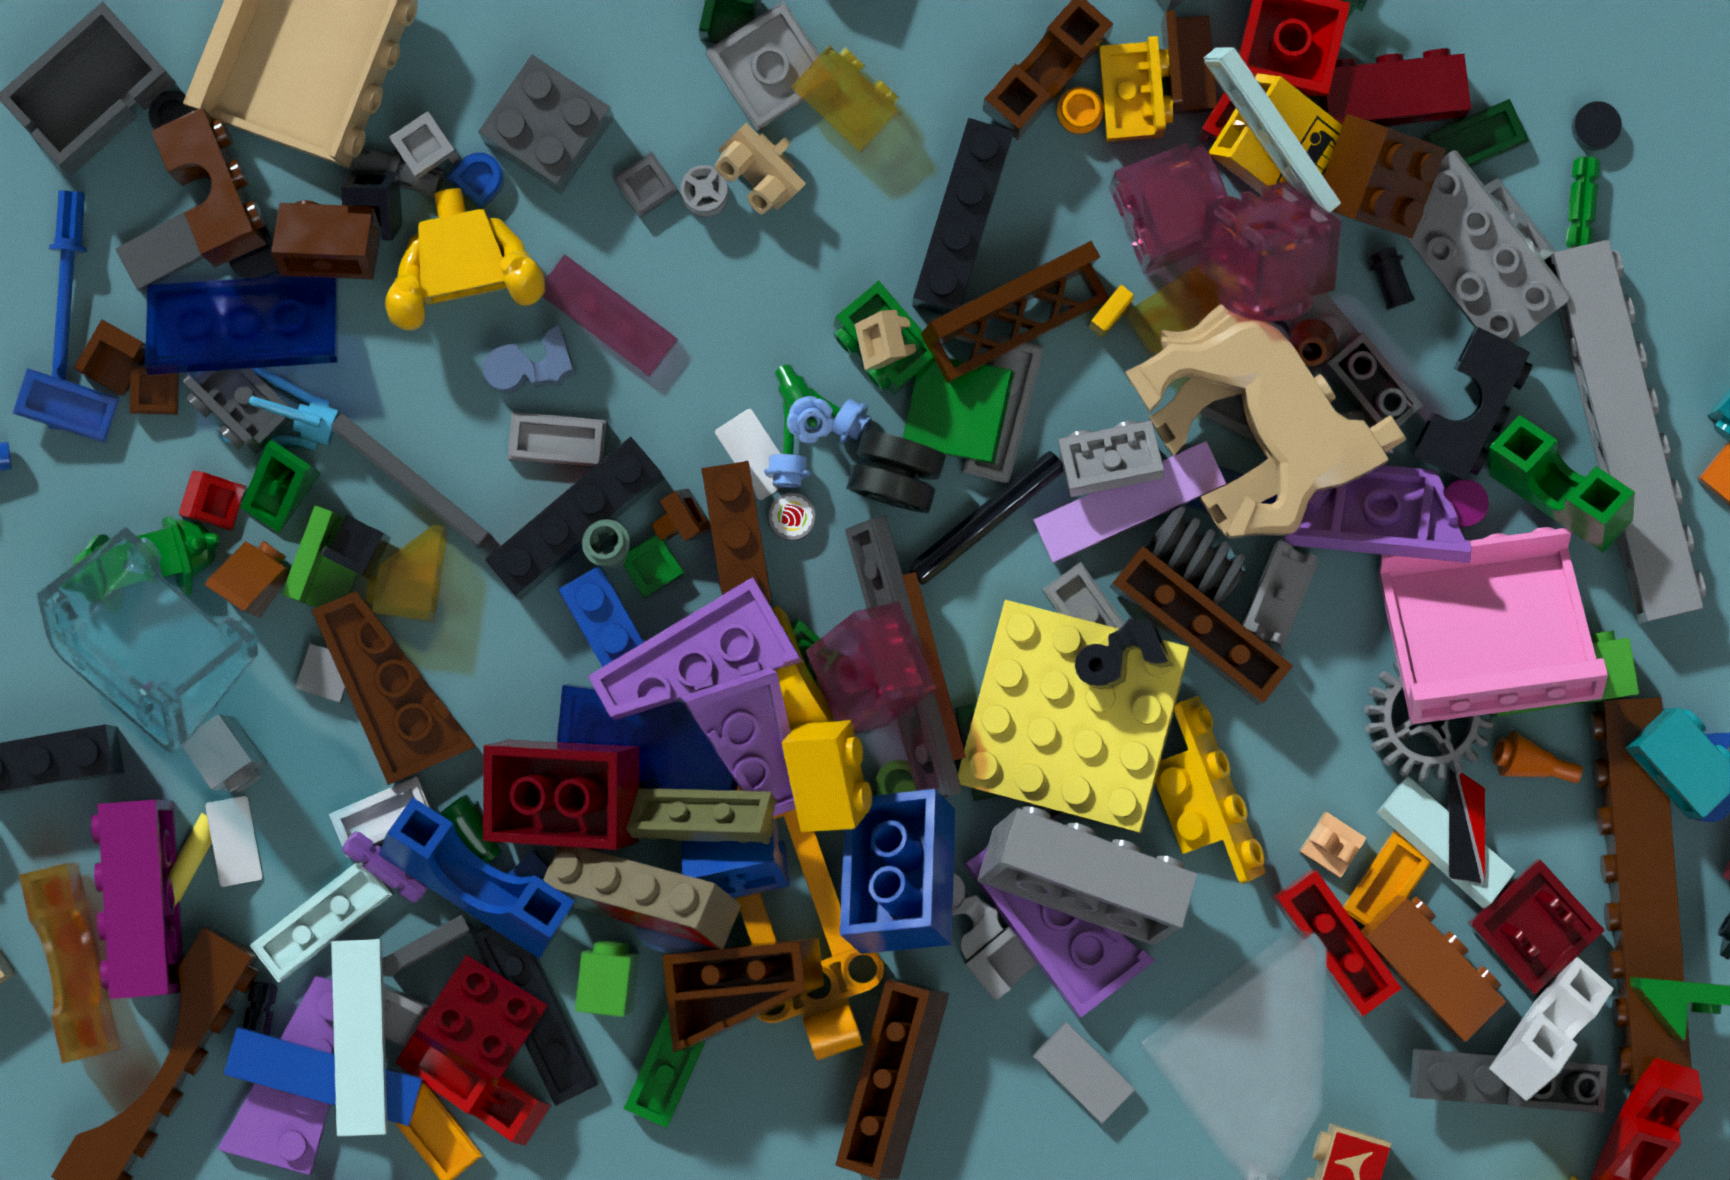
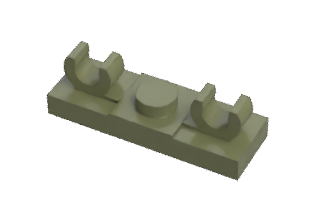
(702, 815)

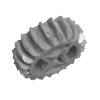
(1438, 736)

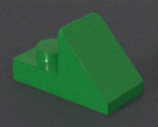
(1670, 1000)

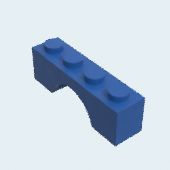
(514, 906)

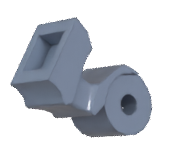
(509, 367)

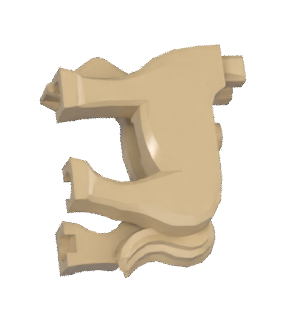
(1284, 407)

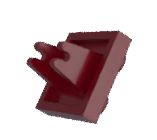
(1536, 926)
(480, 1020)

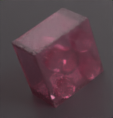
(871, 667)

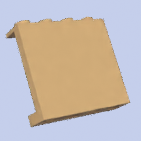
(301, 70)

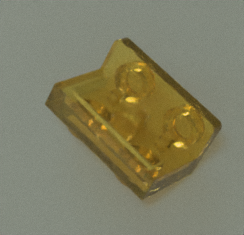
(846, 98)
(1173, 308)

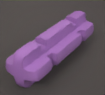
(360, 849)

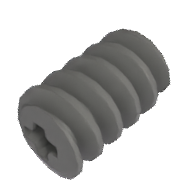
(1198, 555)

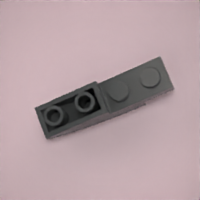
(1359, 367)
(1468, 1079)

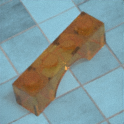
(64, 925)

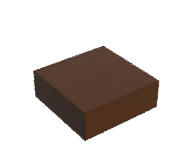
(153, 393)

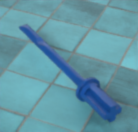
(68, 242)

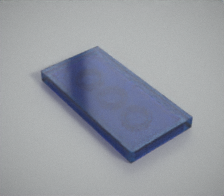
(241, 324)
(669, 739)

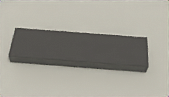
(411, 481)

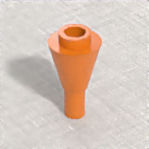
(1523, 758)

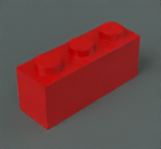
(1349, 958)

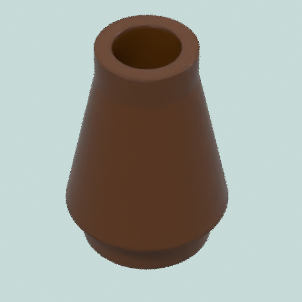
(1316, 332)

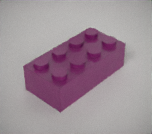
(138, 898)

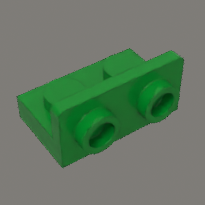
(867, 304)

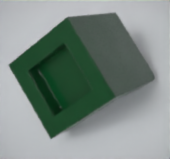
(724, 18)

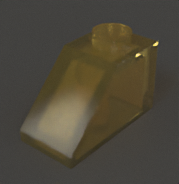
(410, 579)

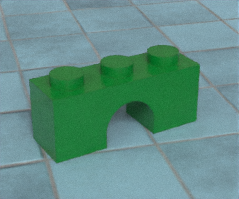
(1531, 467)

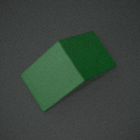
(278, 486)

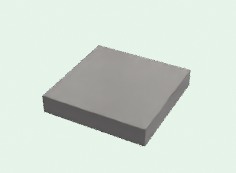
(763, 64)

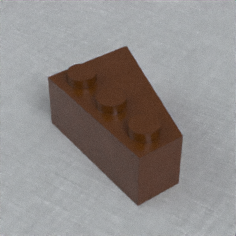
(727, 987)

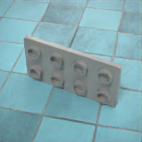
(1487, 252)

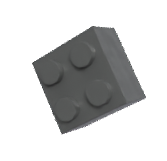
(546, 124)

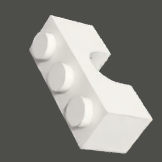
(1546, 1032)

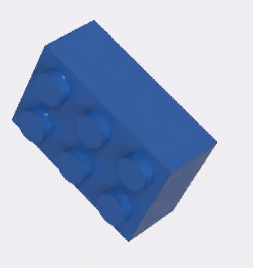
(899, 874)

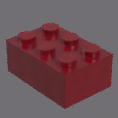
(559, 793)

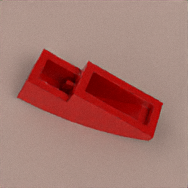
(505, 1108)
(1650, 1123)

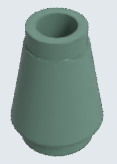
(601, 536)

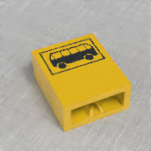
(1245, 156)

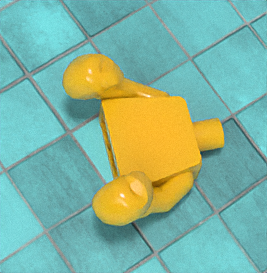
(458, 259)

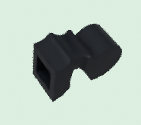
(1107, 665)

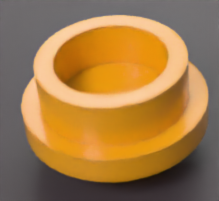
(1080, 110)

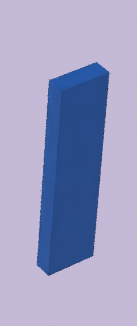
(309, 1072)

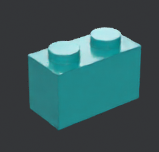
(1683, 761)

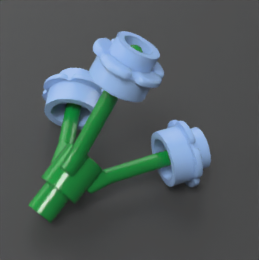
(809, 418)

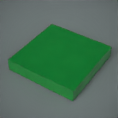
(960, 416)

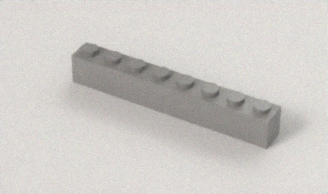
(1625, 431)

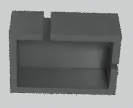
(85, 89)

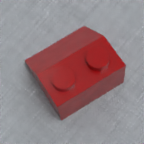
(1295, 41)

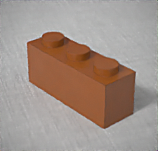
(1434, 966)

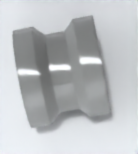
(702, 179)

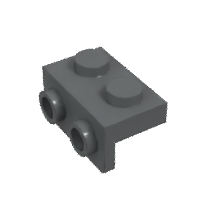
(228, 397)

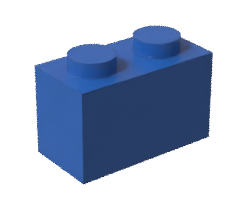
(601, 615)

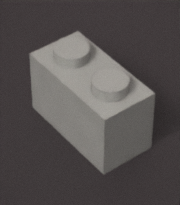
(225, 754)

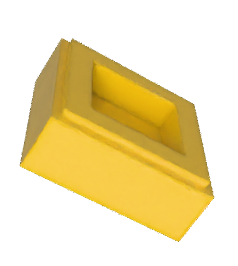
(1111, 311)

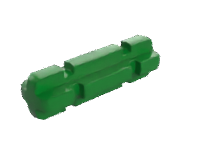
(1583, 201)

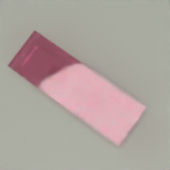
(607, 316)

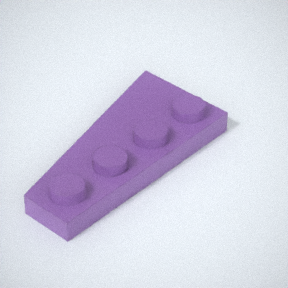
(702, 650)

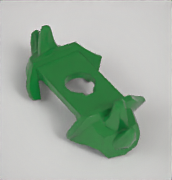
(183, 546)

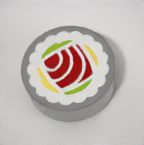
(791, 517)

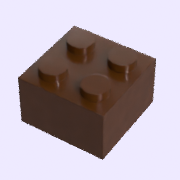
(1382, 175)

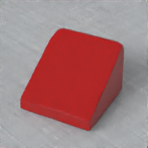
(212, 500)

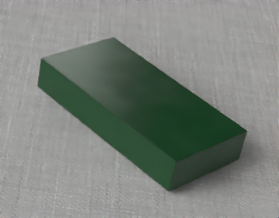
(1482, 134)

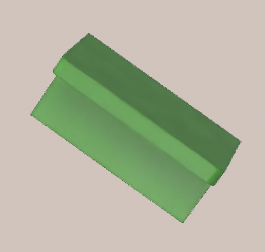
(312, 576)

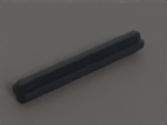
(986, 517)

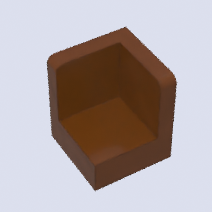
(109, 357)

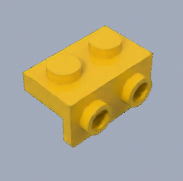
(1134, 90)

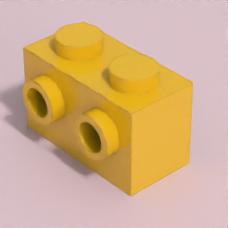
(827, 776)

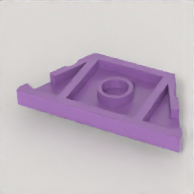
(1385, 514)

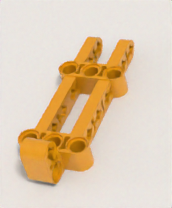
(830, 1018)

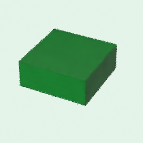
(652, 566)

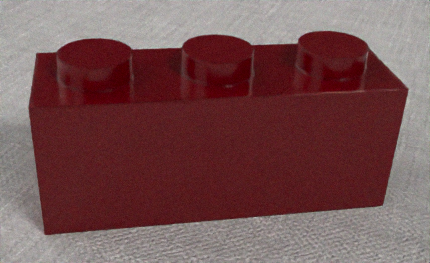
(1400, 89)

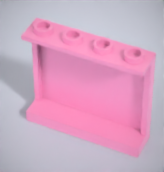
(1491, 629)

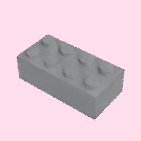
(1087, 875)

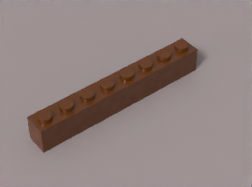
(1640, 883)

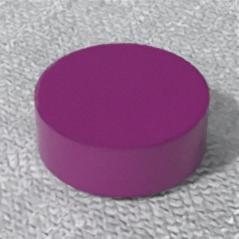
(1468, 500)

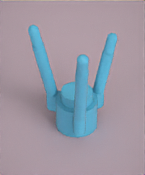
(311, 421)

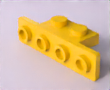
(1202, 796)

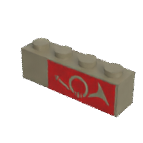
(643, 895)

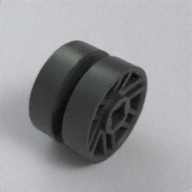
(896, 471)

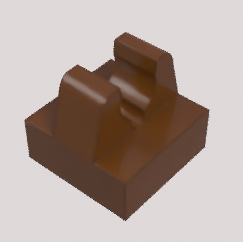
(682, 517)

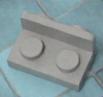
(1110, 457)

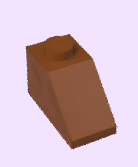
(250, 577)

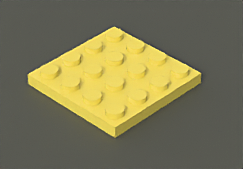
(1059, 740)

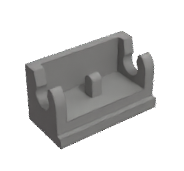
(1279, 593)

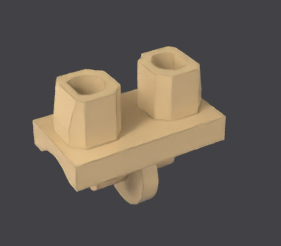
(762, 166)

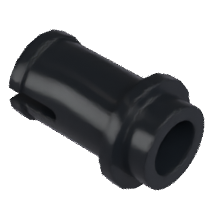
(1391, 278)

